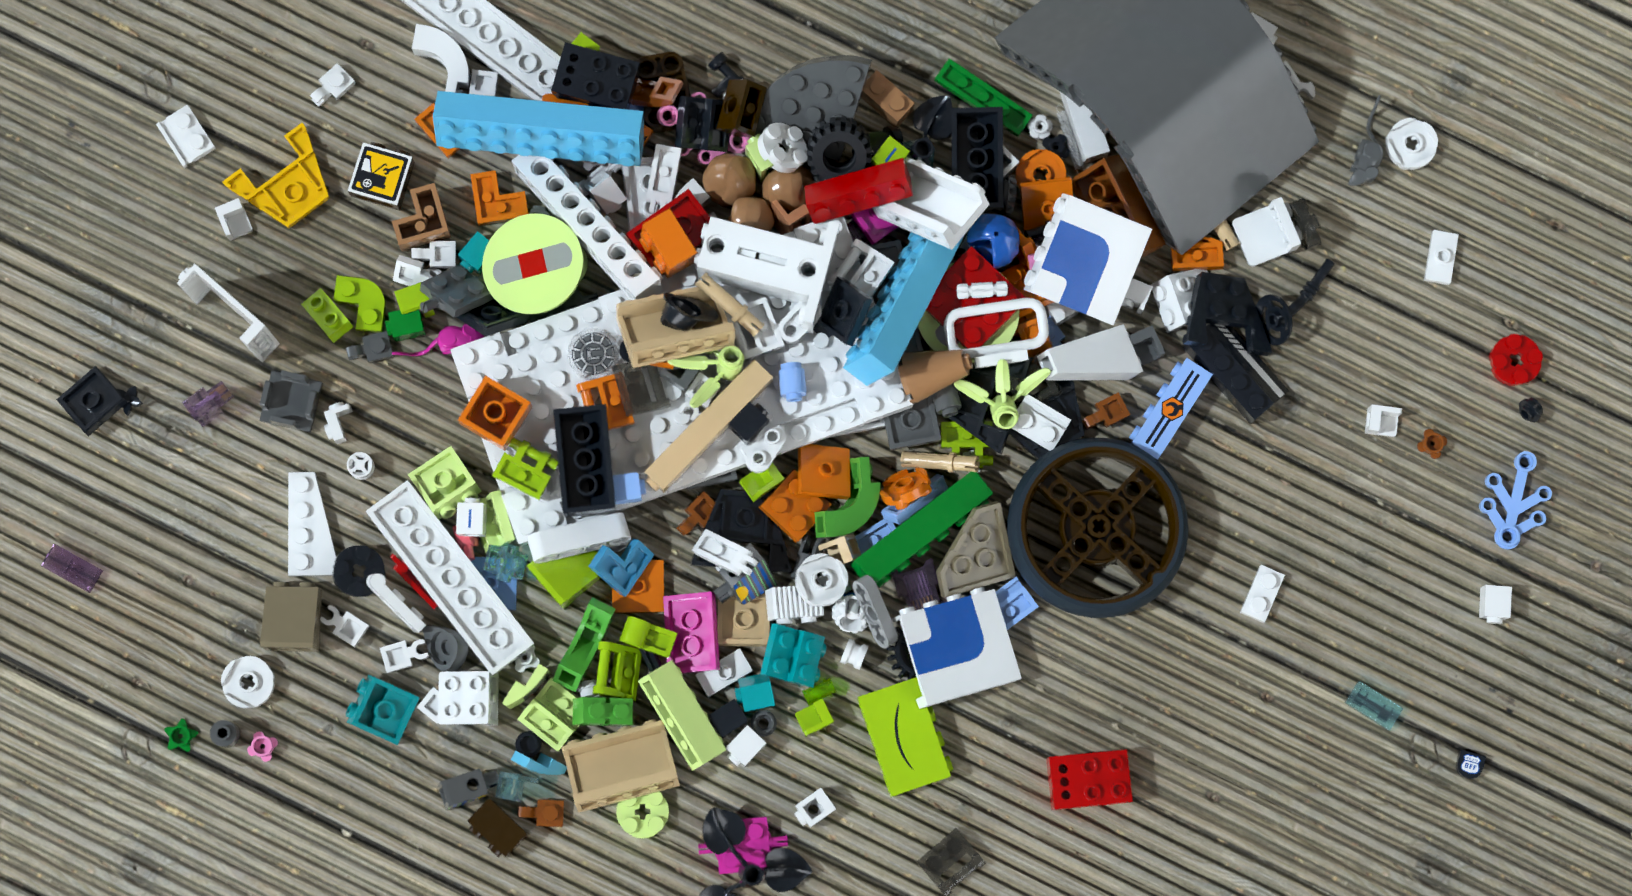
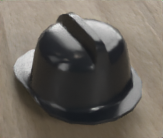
(685, 312)

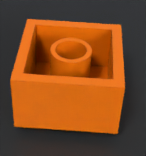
(667, 244)
(495, 413)

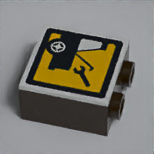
(381, 175)

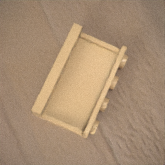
(653, 343)
(620, 765)

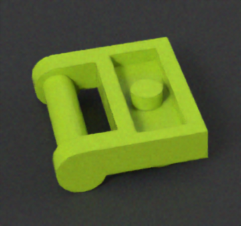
(624, 671)

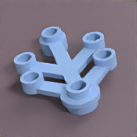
(1513, 504)

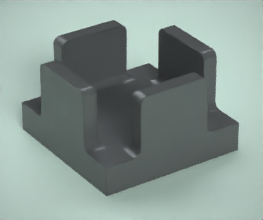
(290, 400)

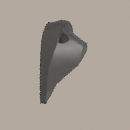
(445, 647)

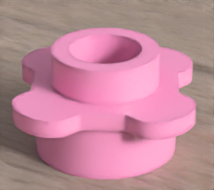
(270, 744)

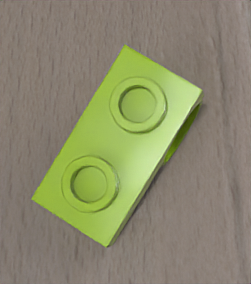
(327, 315)
(648, 637)

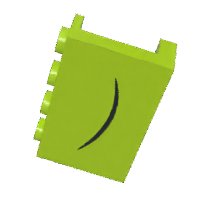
(904, 737)

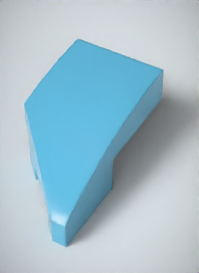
(543, 765)

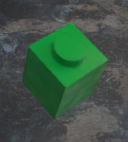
(405, 325)

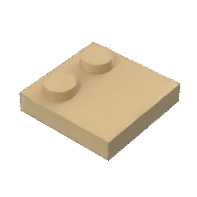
(743, 623)

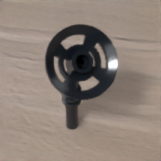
(1281, 318)

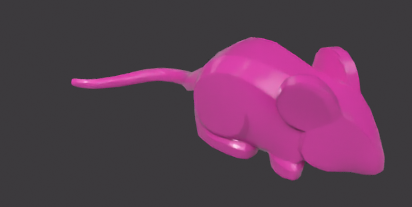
(447, 339)

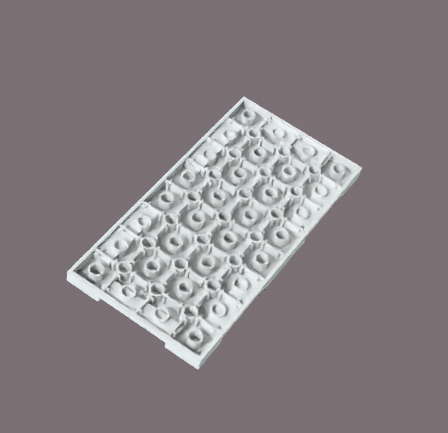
(536, 367)

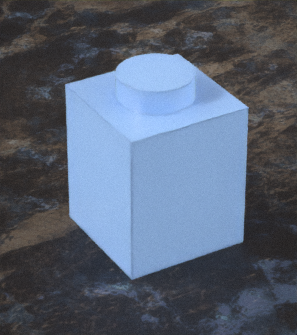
(628, 488)

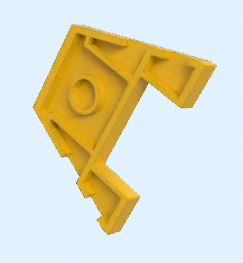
(293, 190)

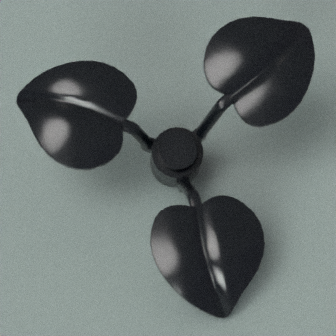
(932, 118)
(784, 867)

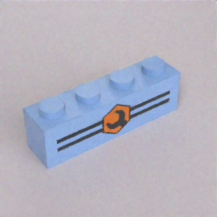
(1171, 408)

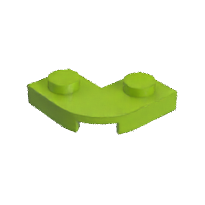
(368, 297)

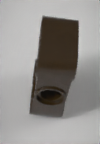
(658, 63)

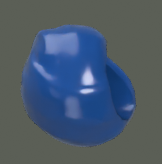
(995, 239)

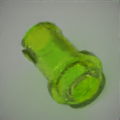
(819, 691)

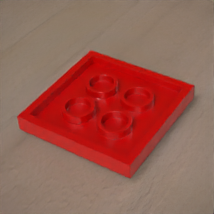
(969, 269)

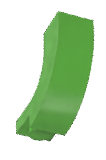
(856, 509)
(584, 645)

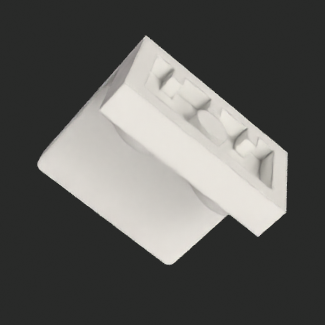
(468, 698)

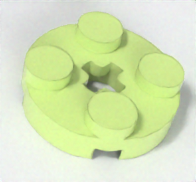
(652, 823)

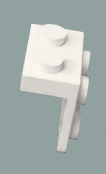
(1267, 233)
(1174, 297)

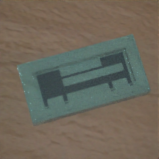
(1373, 705)

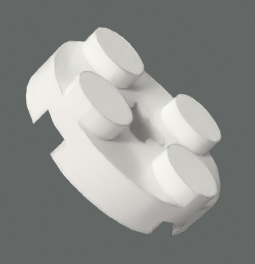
(1415, 130)
(793, 142)
(814, 593)
(244, 667)

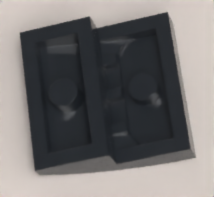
(698, 124)

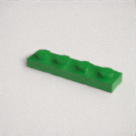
(980, 94)

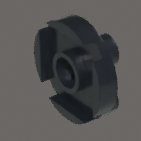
(343, 570)

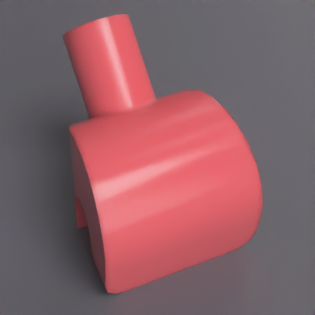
(466, 543)

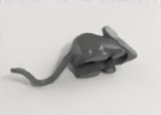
(1367, 157)

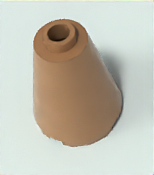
(932, 371)

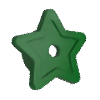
(175, 741)

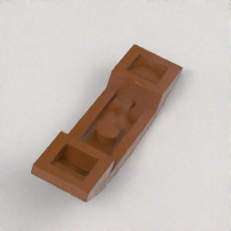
(656, 94)

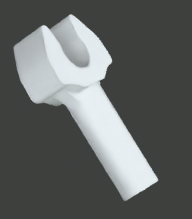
(1307, 87)

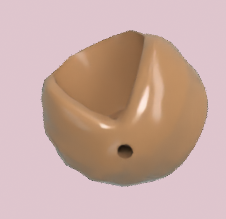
(729, 178)
(787, 188)
(752, 213)

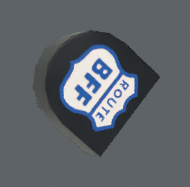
(1469, 764)

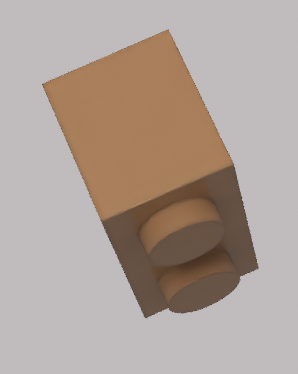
(887, 99)

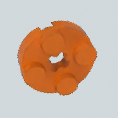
(1043, 159)
(905, 487)

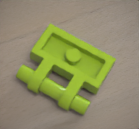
(956, 437)
(521, 475)

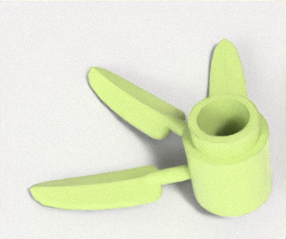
(728, 367)
(1003, 406)

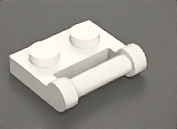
(870, 273)
(766, 339)

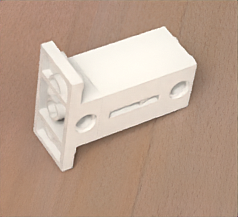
(768, 263)

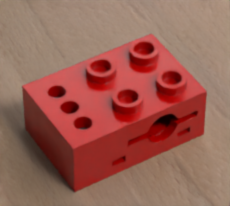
(688, 214)
(1089, 779)

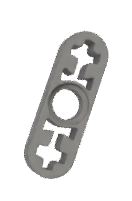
(875, 611)

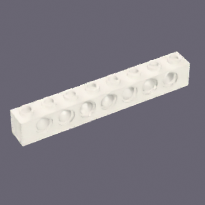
(589, 236)

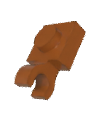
(1109, 411)
(698, 513)
(548, 813)

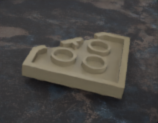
(978, 553)

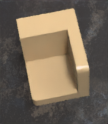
(842, 548)

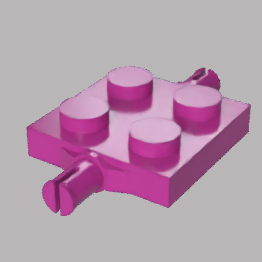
(752, 848)

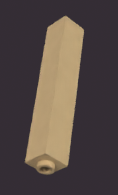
(707, 427)

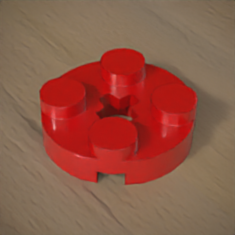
(1501, 363)

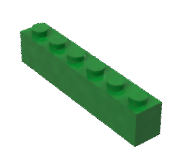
(922, 529)

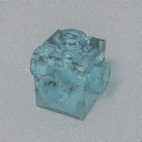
(505, 562)

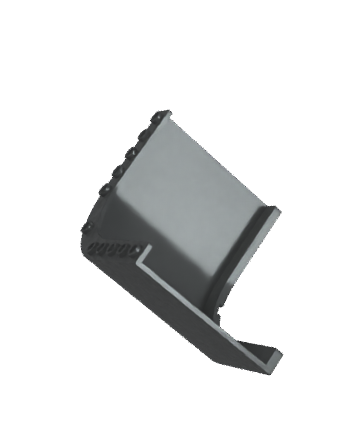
(1182, 90)

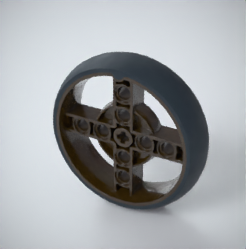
(1151, 577)

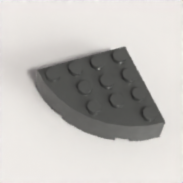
(816, 93)

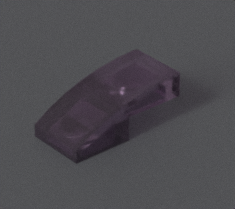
(71, 568)

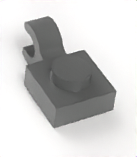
(375, 347)

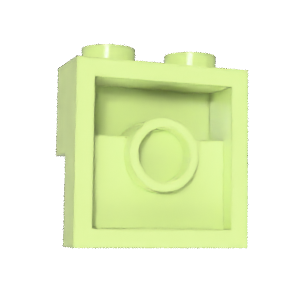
(444, 483)

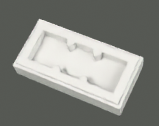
(1441, 257)
(731, 669)

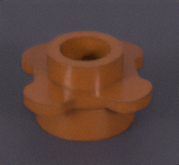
(1439, 441)

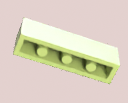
(682, 715)

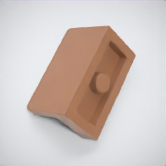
(786, 222)

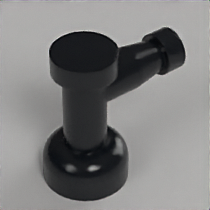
(719, 63)

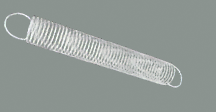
(1073, 137)

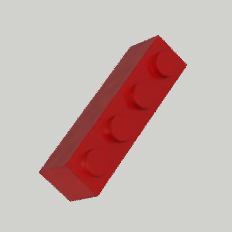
(858, 191)

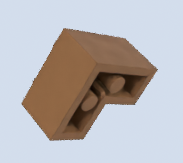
(427, 223)

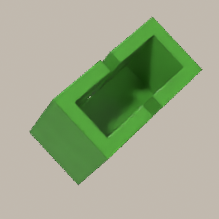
(594, 711)

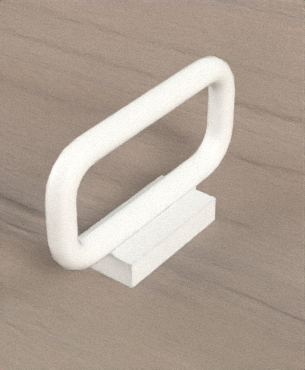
(1011, 351)

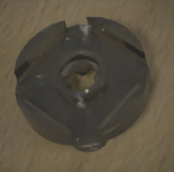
(1306, 223)

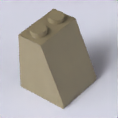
(291, 618)

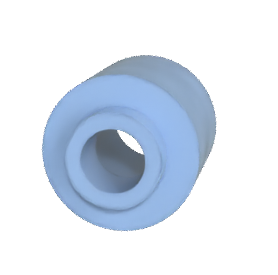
(792, 381)

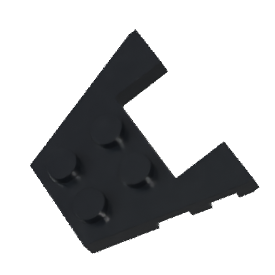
(1228, 303)
(1066, 405)
(973, 414)
(741, 520)

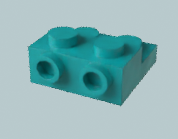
(793, 655)
(381, 709)

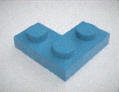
(622, 571)

